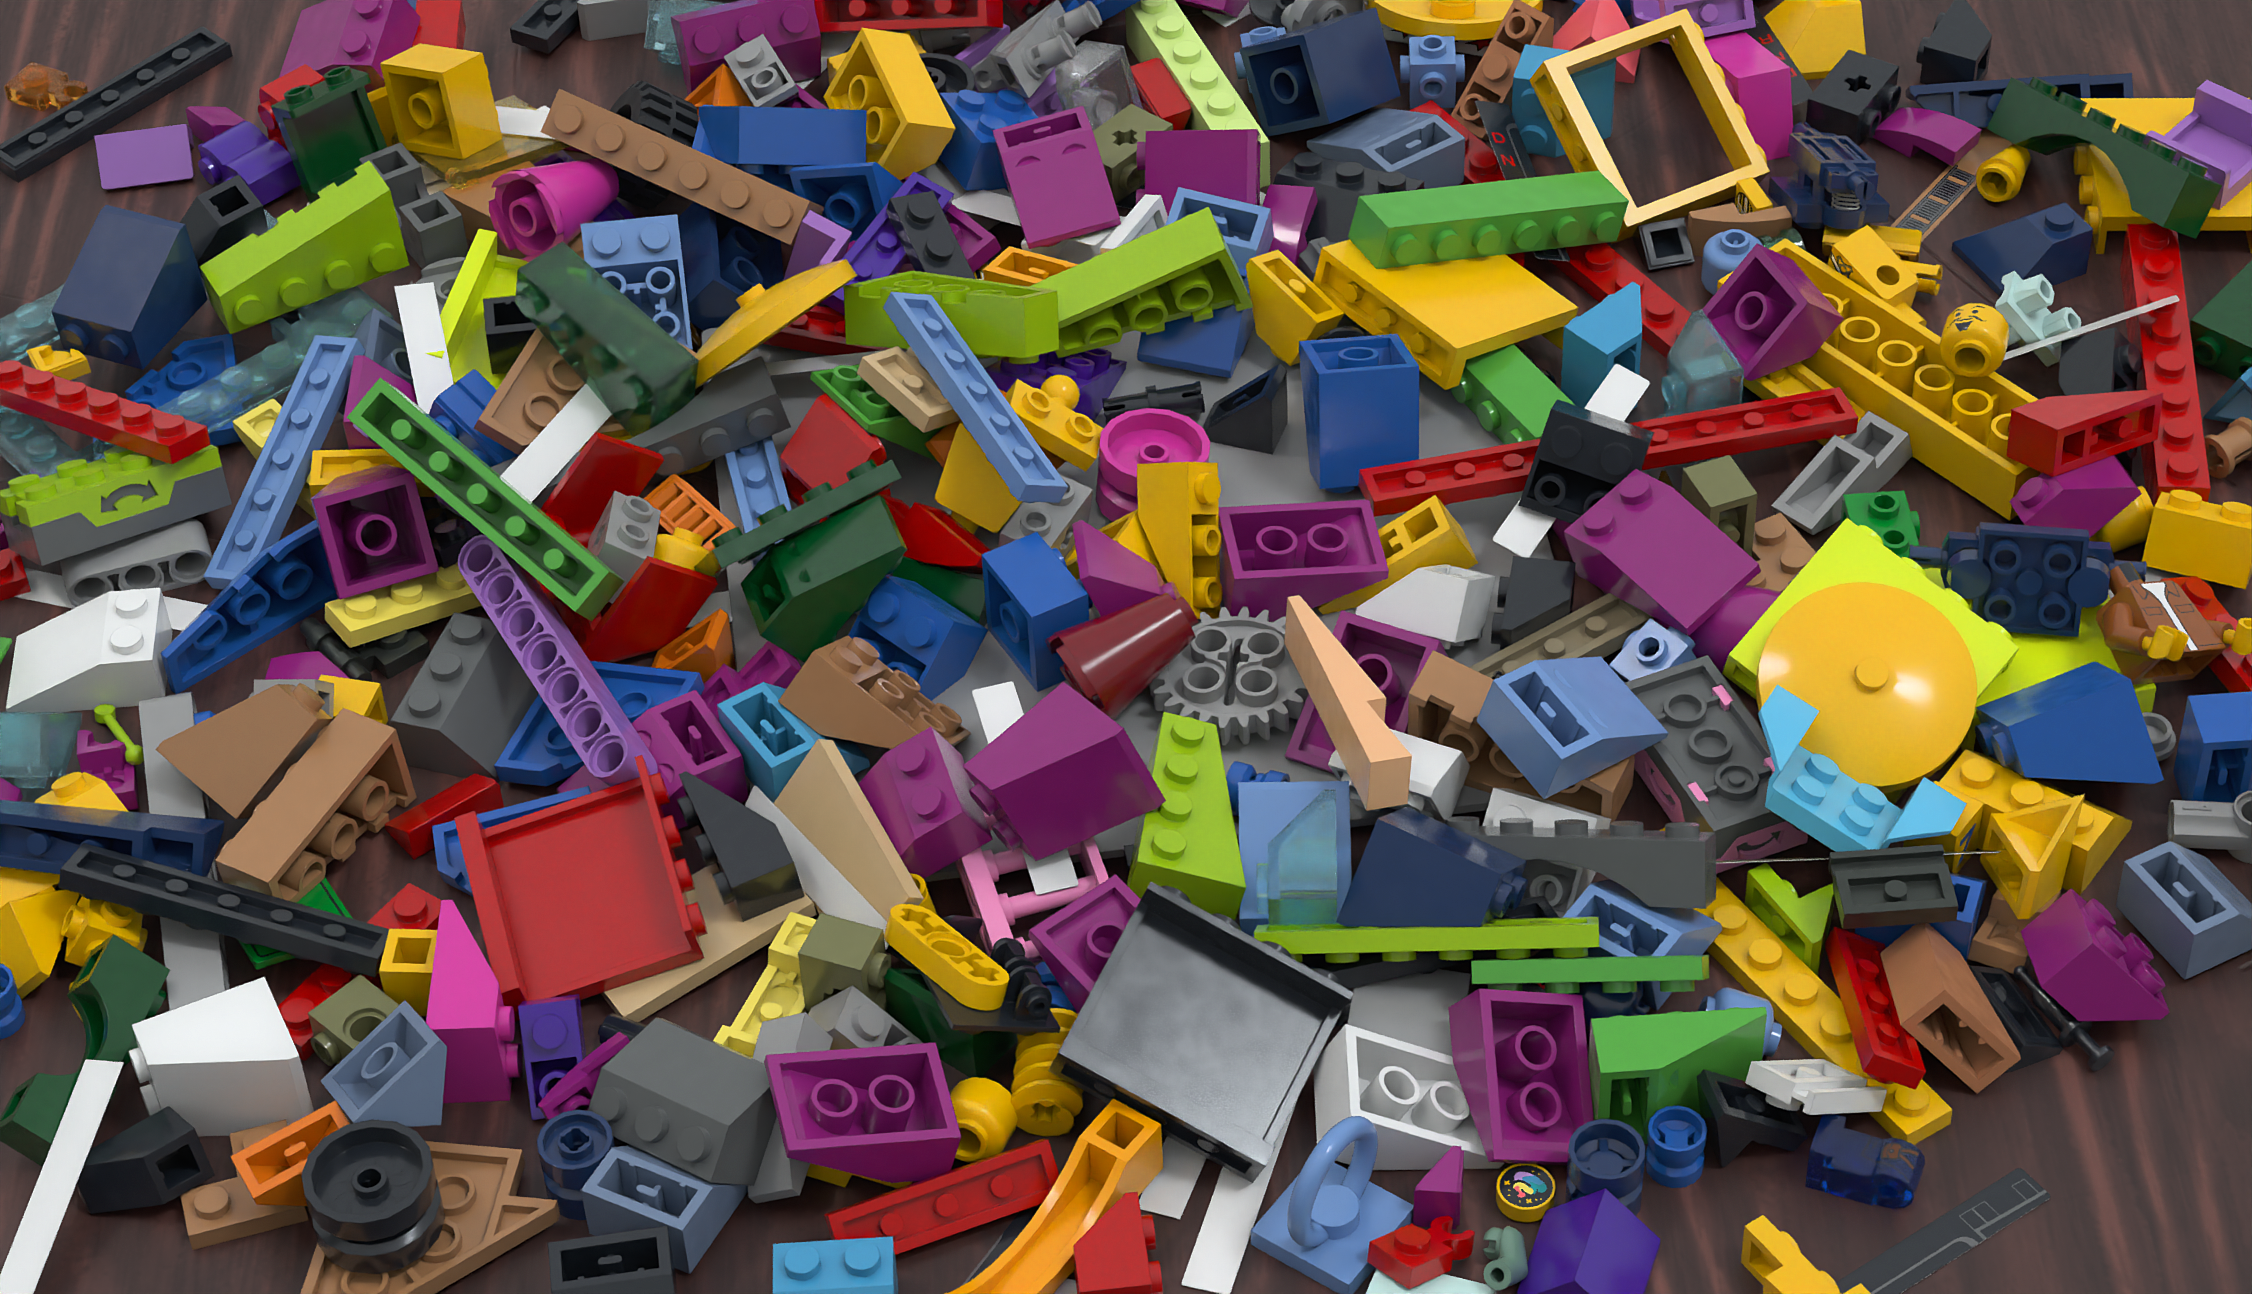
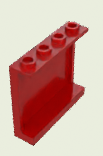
(583, 893)

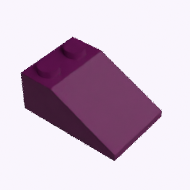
(352, 35)
(1296, 551)
(1658, 553)
(1390, 660)
(926, 803)
(1083, 936)
(1523, 1071)
(866, 1110)

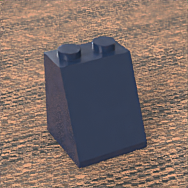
(1320, 73)
(129, 288)
(1430, 877)

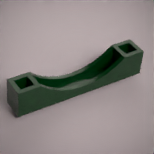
(2158, 186)

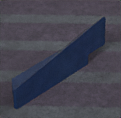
(1978, 100)
(47, 836)

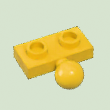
(1052, 421)

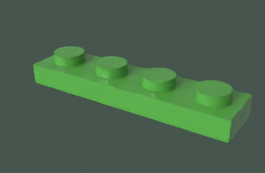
(1615, 973)

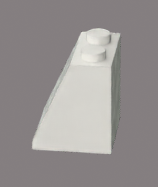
(222, 1062)

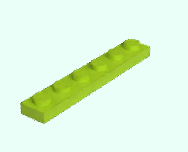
(1509, 938)

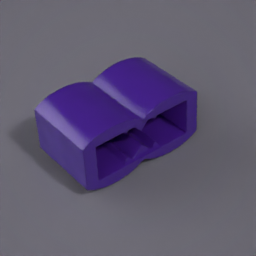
(248, 153)

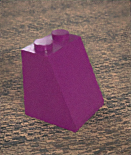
(1203, 161)
(373, 530)
(1060, 776)

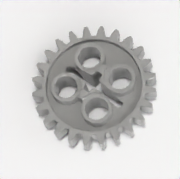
(1265, 679)

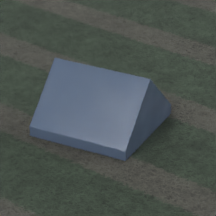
(393, 1073)

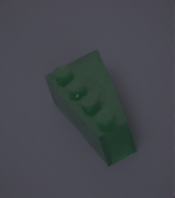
(606, 339)

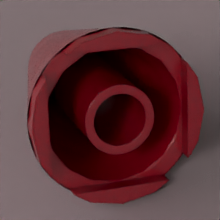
(1124, 650)

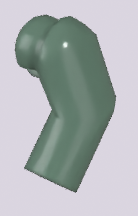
(1508, 1257)

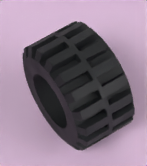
(663, 114)

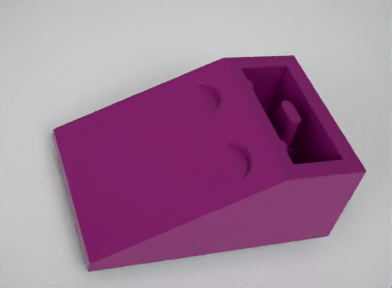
(1056, 177)
(681, 739)

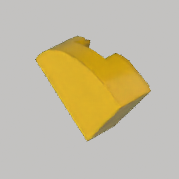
(60, 363)

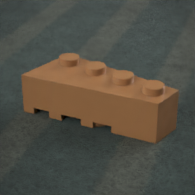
(1445, 711)
(320, 809)

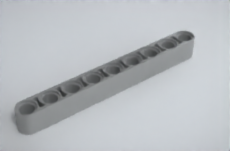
(193, 956)

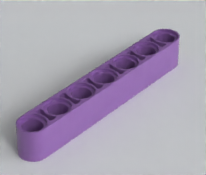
(554, 663)

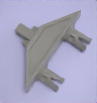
(1034, 49)

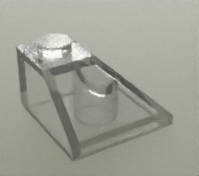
(1098, 81)

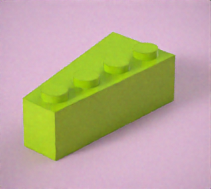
(309, 254)
(1145, 283)
(1193, 834)

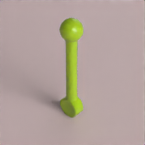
(106, 714)

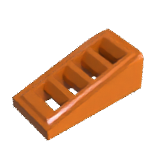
(687, 509)

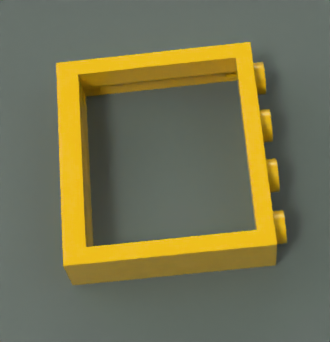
(1586, 148)

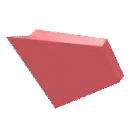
(1595, 22)

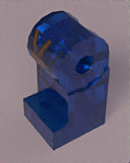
(1863, 1165)

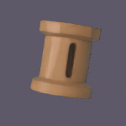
(2229, 447)

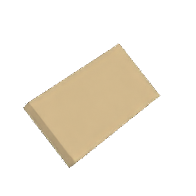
(841, 824)
(724, 945)

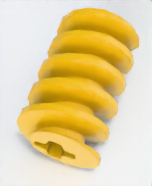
(1040, 1098)

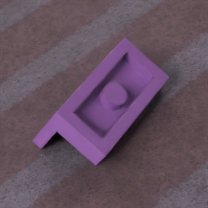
(145, 157)
(817, 244)

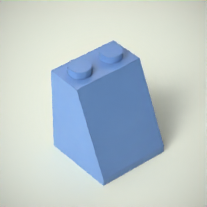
(1264, 813)

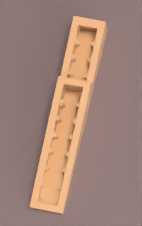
(1349, 709)

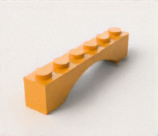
(1110, 1158)

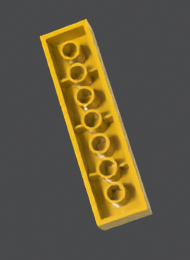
(1898, 374)

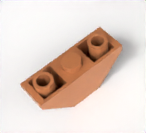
(1495, 71)

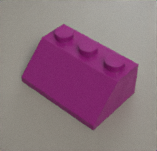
(713, 32)

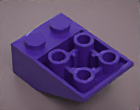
(1091, 370)

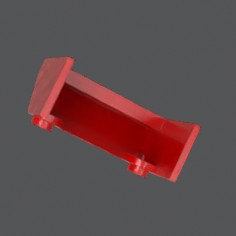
(660, 595)

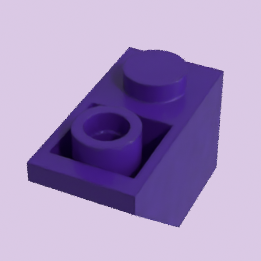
(551, 1043)

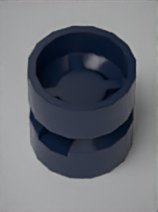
(569, 1154)
(1608, 1157)

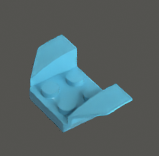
(1830, 804)

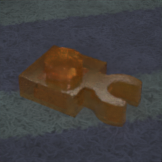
(43, 86)

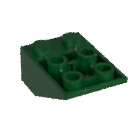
(822, 577)

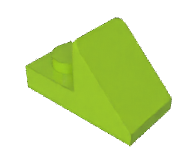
(1796, 921)

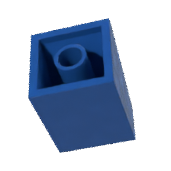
(1358, 406)
(2071, 729)

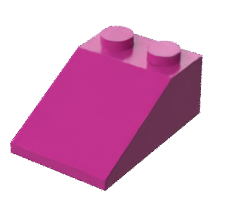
(470, 1017)

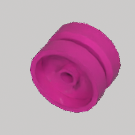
(1142, 438)

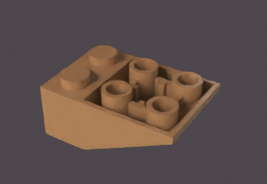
(859, 699)

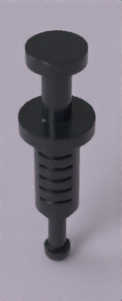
(2071, 1029)

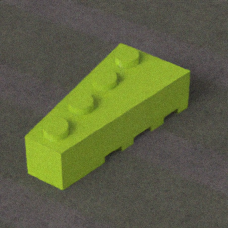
(987, 314)

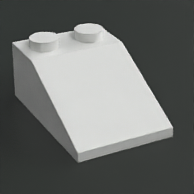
(93, 655)
(1406, 1095)

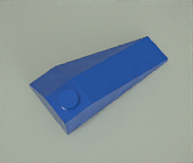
(259, 603)

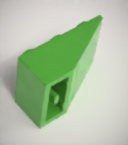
(870, 409)
(1656, 1059)

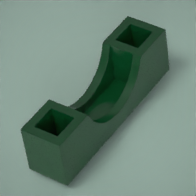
(111, 995)

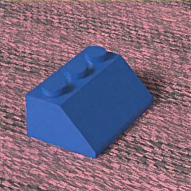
(784, 136)

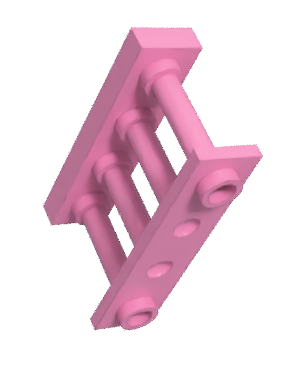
(982, 868)

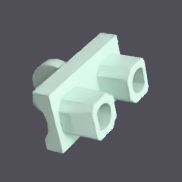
(2027, 315)

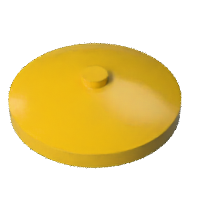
(1446, 17)
(767, 314)
(1882, 673)

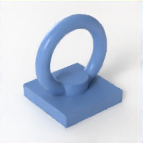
(1333, 1211)

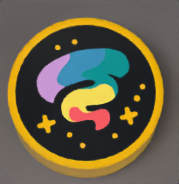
(1525, 1192)

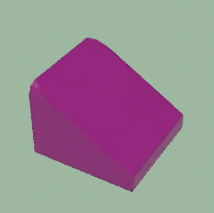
(210, 121)
(1441, 1190)

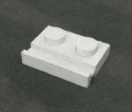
(1816, 1084)

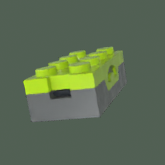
(107, 501)

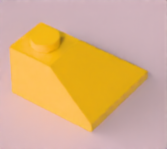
(1818, 32)

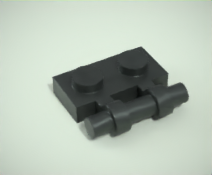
(388, 654)

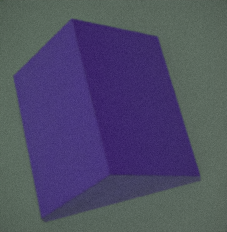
(1591, 1249)

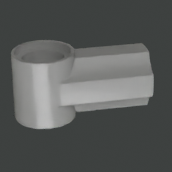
(2213, 825)

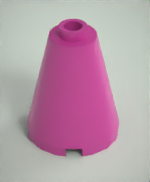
(549, 203)

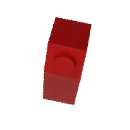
(2082, 429)

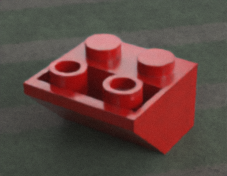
(826, 449)

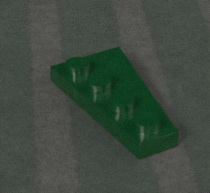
(780, 524)

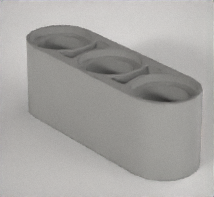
(155, 559)

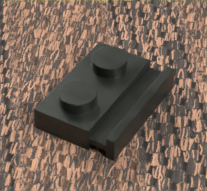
(1892, 886)

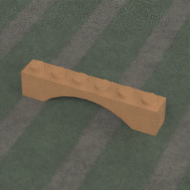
(677, 167)

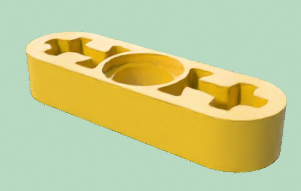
(946, 957)

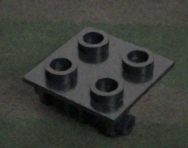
(1024, 1005)

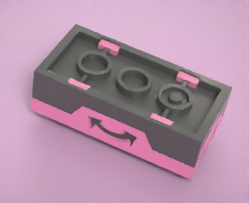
(1711, 763)

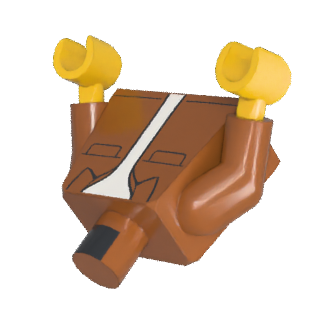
(2160, 632)

